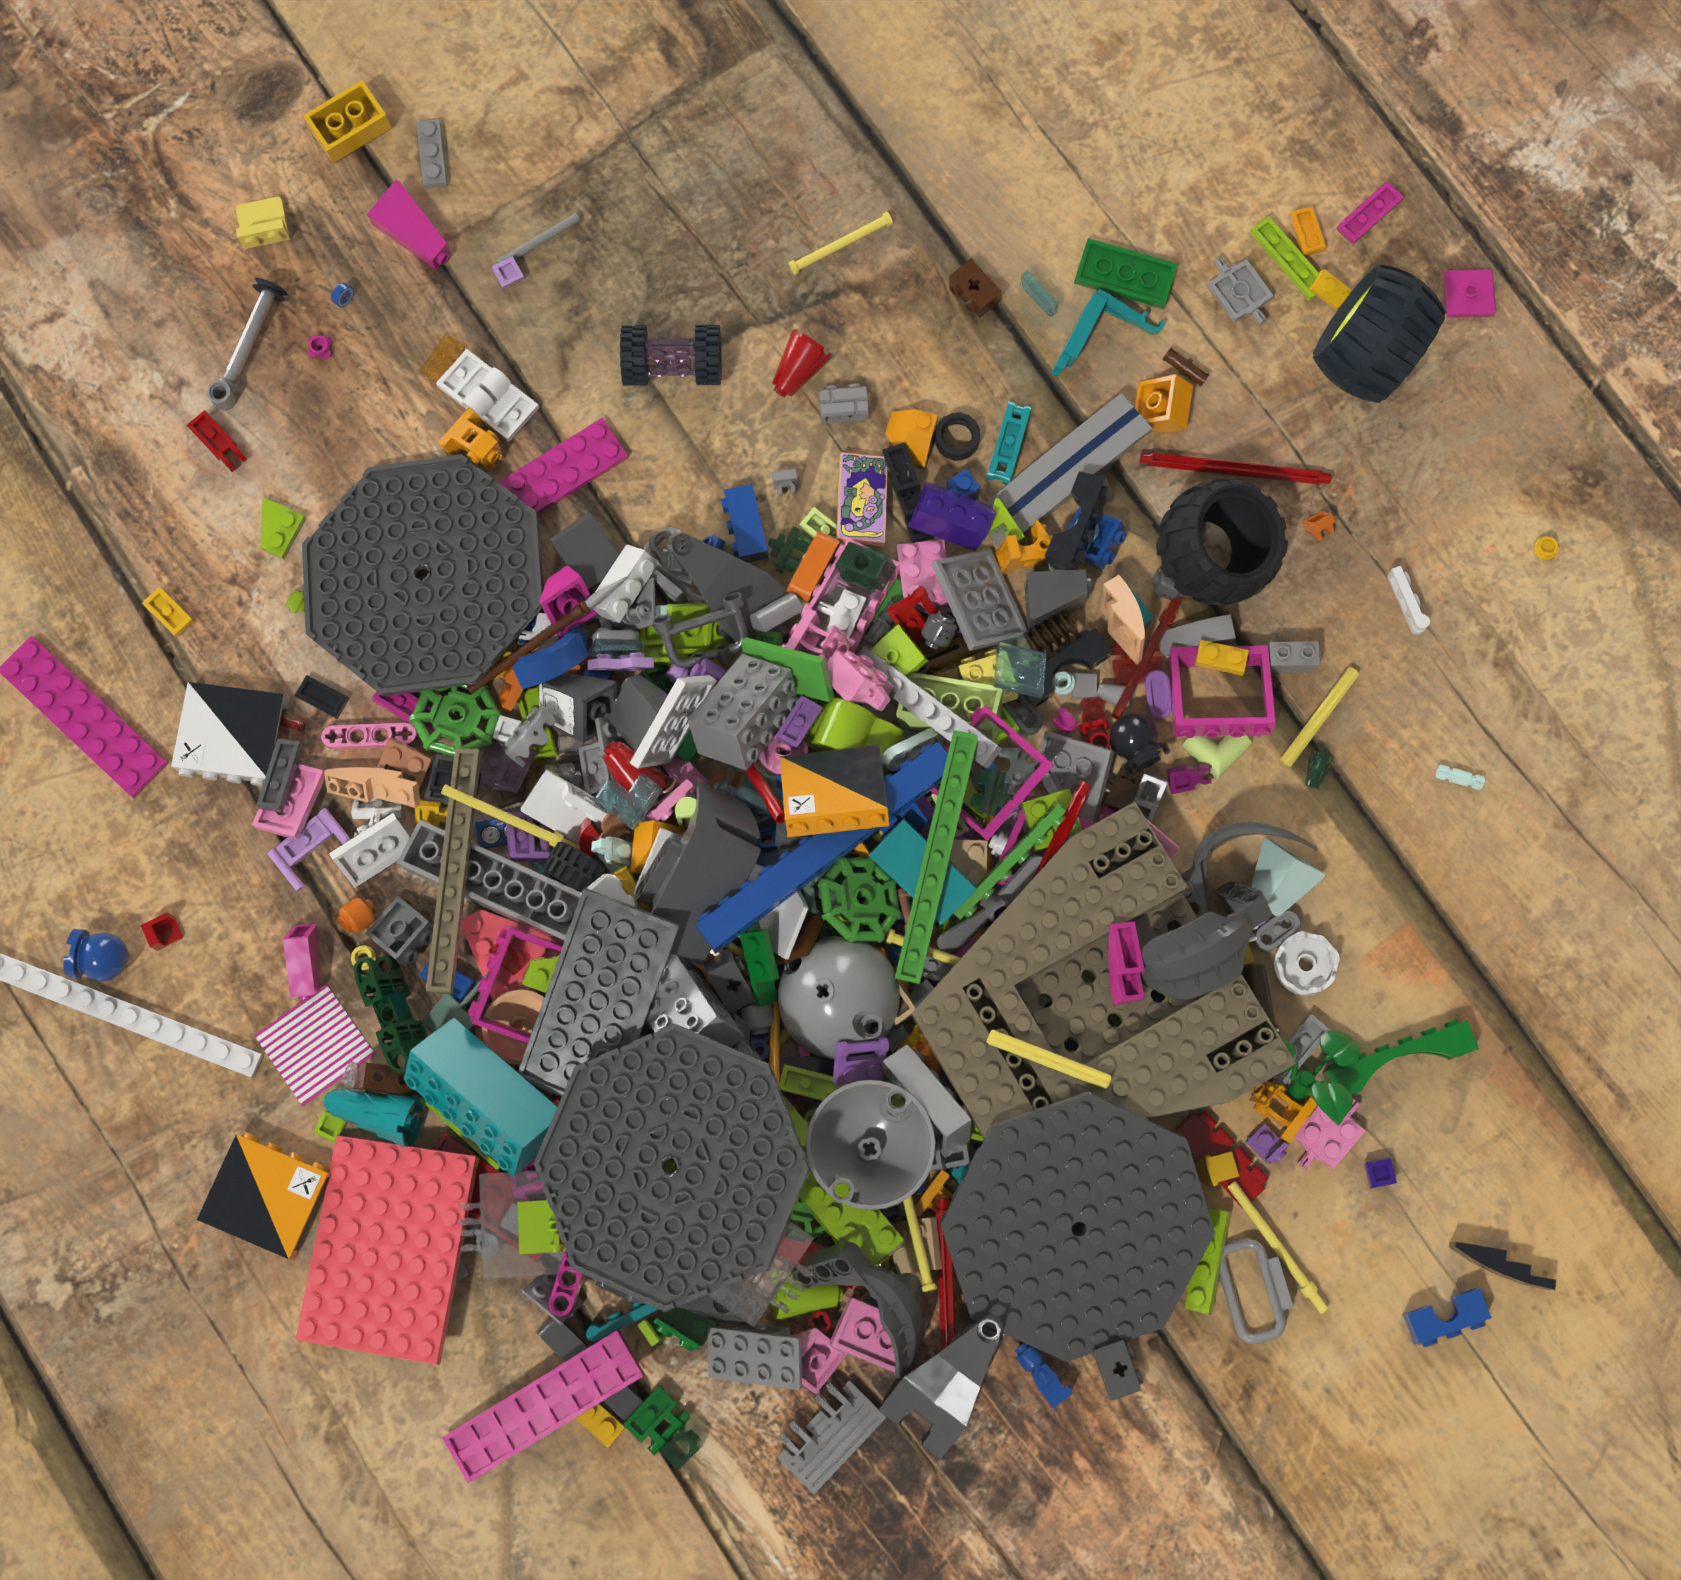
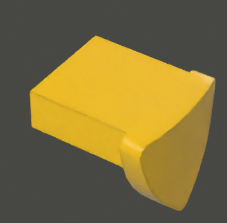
(1216, 1168)

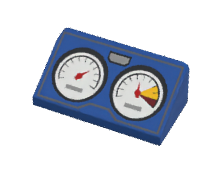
(491, 833)

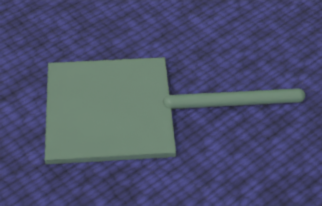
(450, 1008)

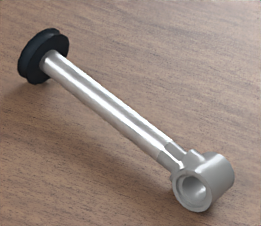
(268, 293)

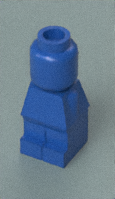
(1043, 1377)

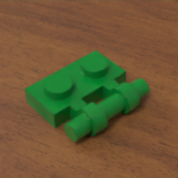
(651, 1414)

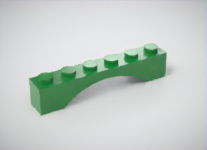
(1447, 1043)

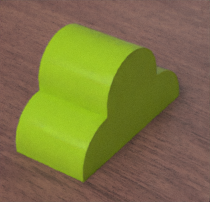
(850, 726)

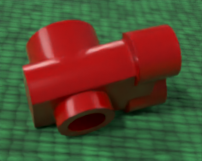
(1096, 732)

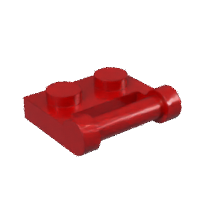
(908, 615)

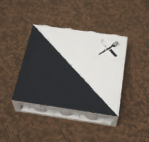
(227, 733)

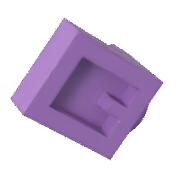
(1267, 1145)

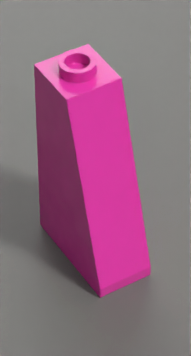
(405, 223)

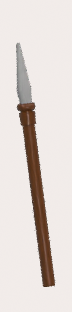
(575, 614)

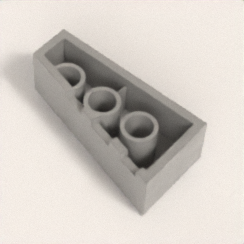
(948, 1119)

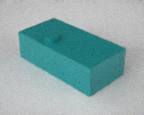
(901, 857)

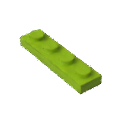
(1285, 255)
(1205, 1278)

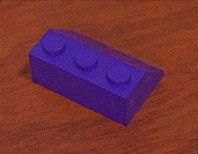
(952, 517)

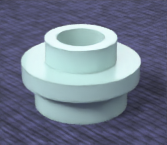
(1057, 680)

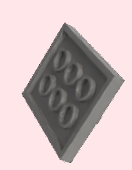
(979, 599)

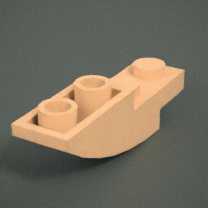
(371, 783)

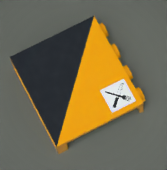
(833, 791)
(263, 1195)

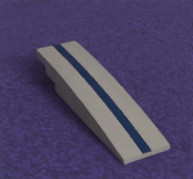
(1087, 449)

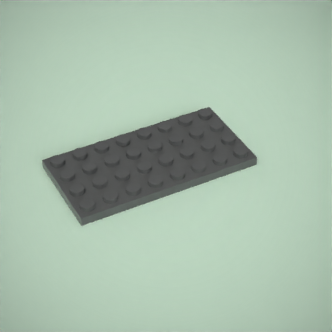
(597, 988)

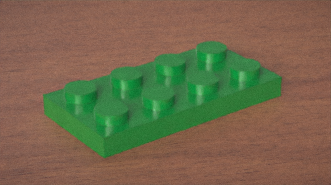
(1125, 273)

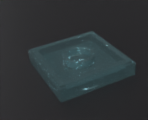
(1020, 670)

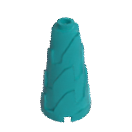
(387, 1115)

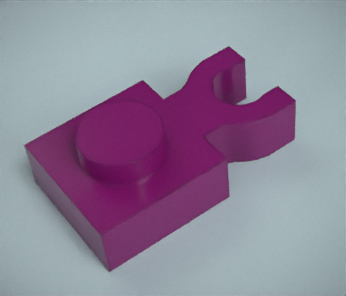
(1185, 777)

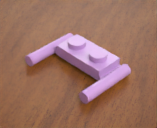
(313, 835)

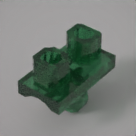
(794, 541)
(995, 792)

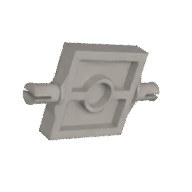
(1240, 290)

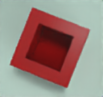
(587, 833)

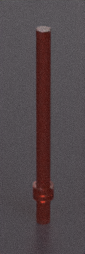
(1166, 620)

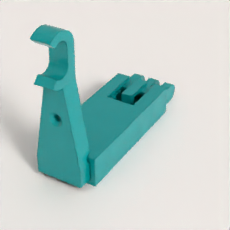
(1099, 302)

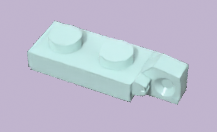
(616, 850)

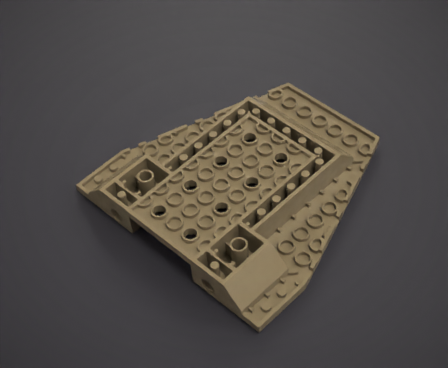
(1160, 1056)

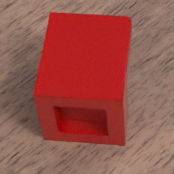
(162, 931)

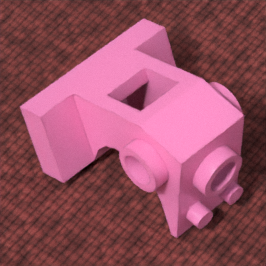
(808, 635)

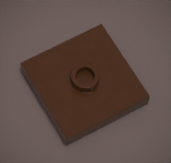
(805, 940)

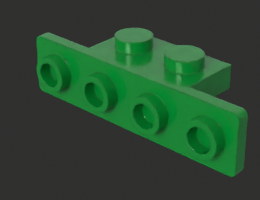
(760, 964)

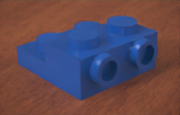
(1109, 536)

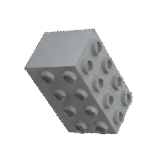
(743, 711)
(691, 1002)

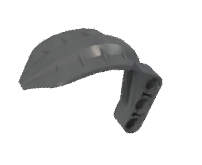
(1197, 875)
(1207, 950)
(899, 1296)

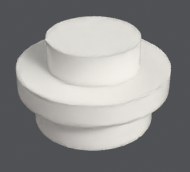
(998, 843)

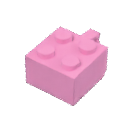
(858, 679)

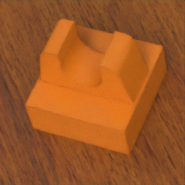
(1319, 522)

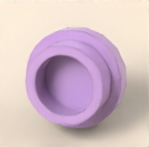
(677, 672)

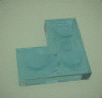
(631, 805)

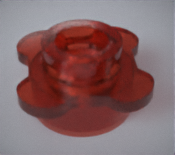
(1087, 704)

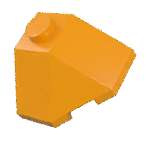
(915, 430)

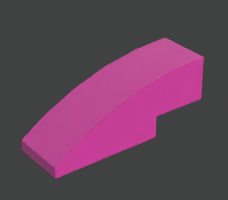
(1125, 964)

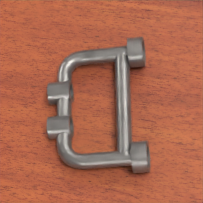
(664, 625)

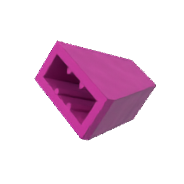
(302, 960)

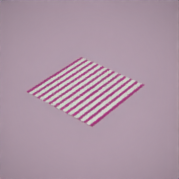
(313, 1044)

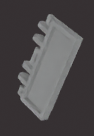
(832, 1438)

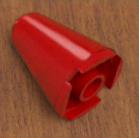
(798, 364)
(618, 759)

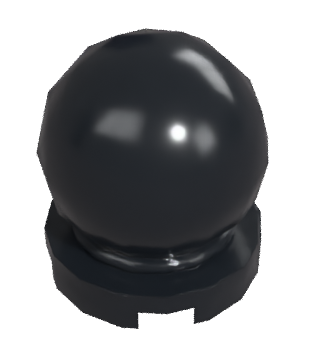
(1136, 740)

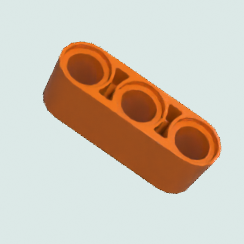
(813, 566)

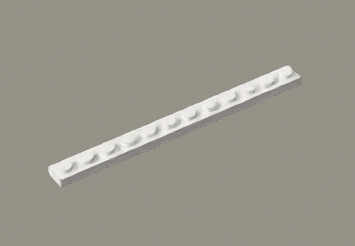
(129, 1016)

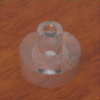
(350, 1075)

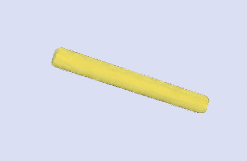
(1319, 717)
(1049, 1059)

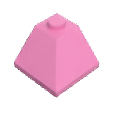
(818, 1358)

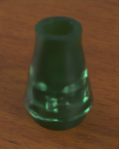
(1318, 767)

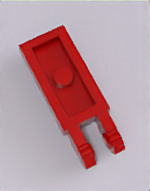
(215, 439)

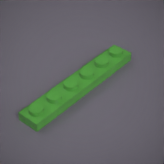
(1016, 854)

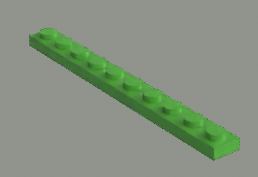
(936, 856)

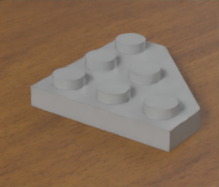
(1078, 762)

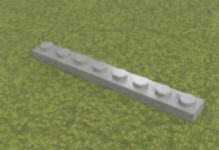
(932, 710)

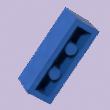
(745, 523)

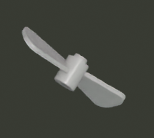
(991, 908)

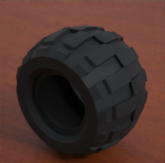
(1253, 532)

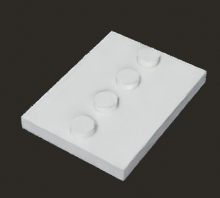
(671, 721)

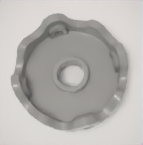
(525, 734)

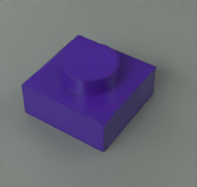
(1380, 1173)

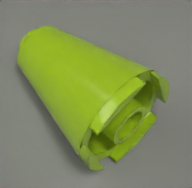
(809, 1300)

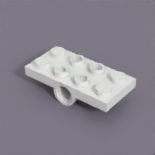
(488, 394)

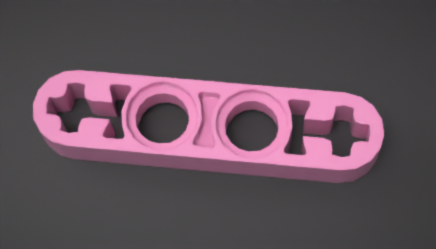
(370, 732)

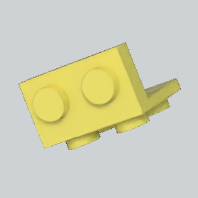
(261, 223)
(983, 672)

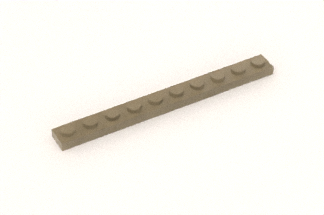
(453, 875)

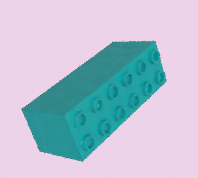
(480, 1095)

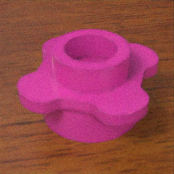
(315, 342)

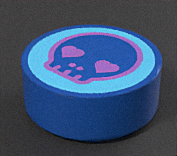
(342, 294)

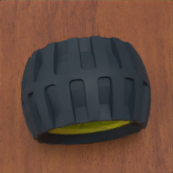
(1379, 333)

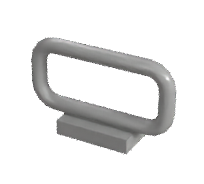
(670, 586)
(1275, 1287)

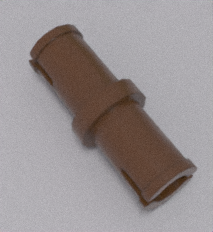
(1185, 367)

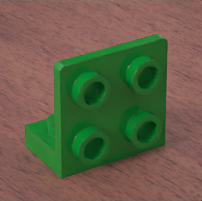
(686, 1326)

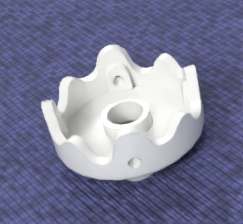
(1318, 951)

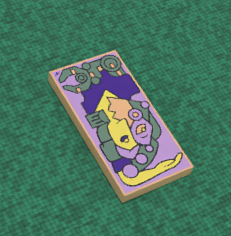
(862, 499)

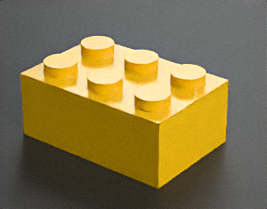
(347, 121)

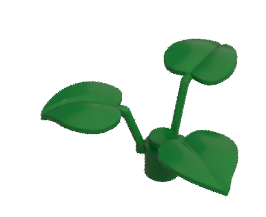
(1331, 1097)

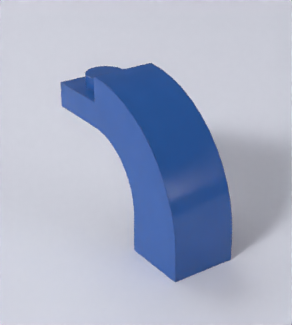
(552, 661)

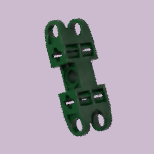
(385, 1000)

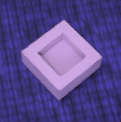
(507, 272)

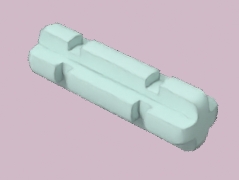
(1460, 777)

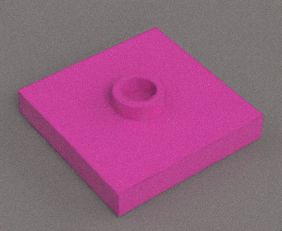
(1469, 293)

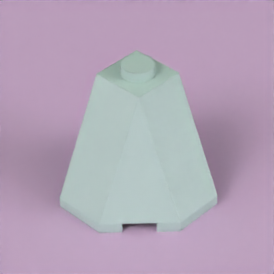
(1283, 876)

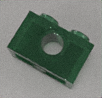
(877, 566)

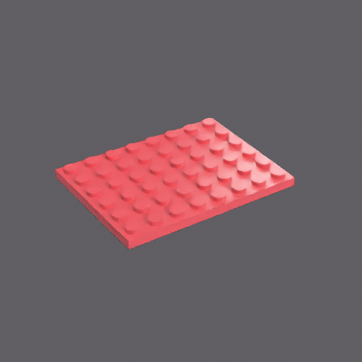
(387, 1249)

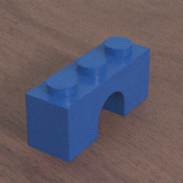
(1469, 1310)

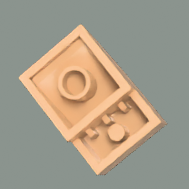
(1124, 617)

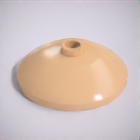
(507, 1009)

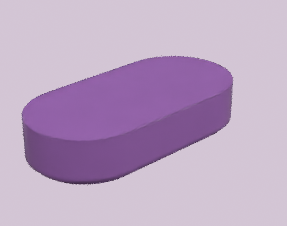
(1158, 694)

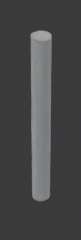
(541, 238)

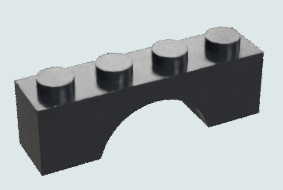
(1069, 548)
(1088, 651)

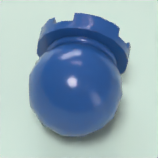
(96, 956)

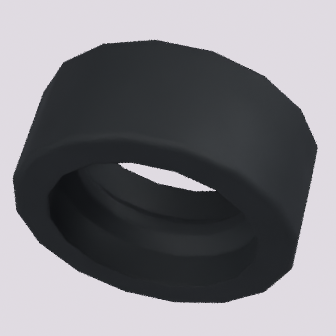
(955, 419)

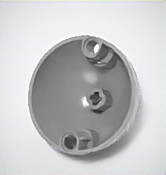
(859, 986)
(860, 1117)

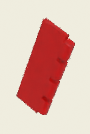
(1205, 1142)

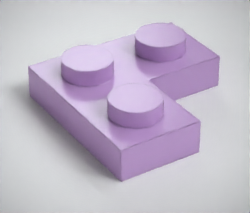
(625, 663)

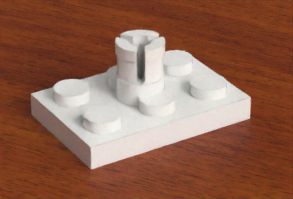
(371, 850)

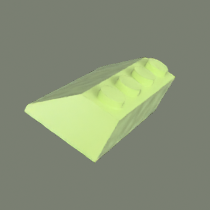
(958, 696)

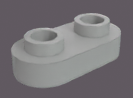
(606, 633)
(1276, 931)

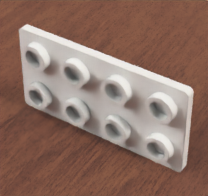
(562, 806)

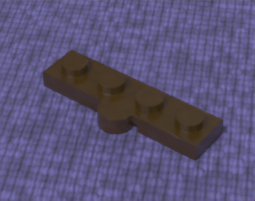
(535, 772)

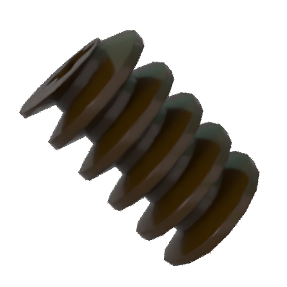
(1052, 633)

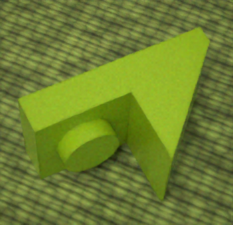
(1003, 519)

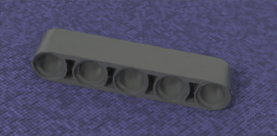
(567, 1344)

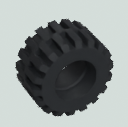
(573, 867)

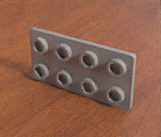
(593, 766)
(755, 1355)

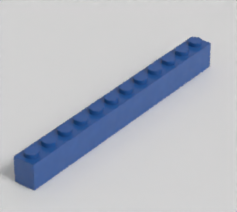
(815, 855)

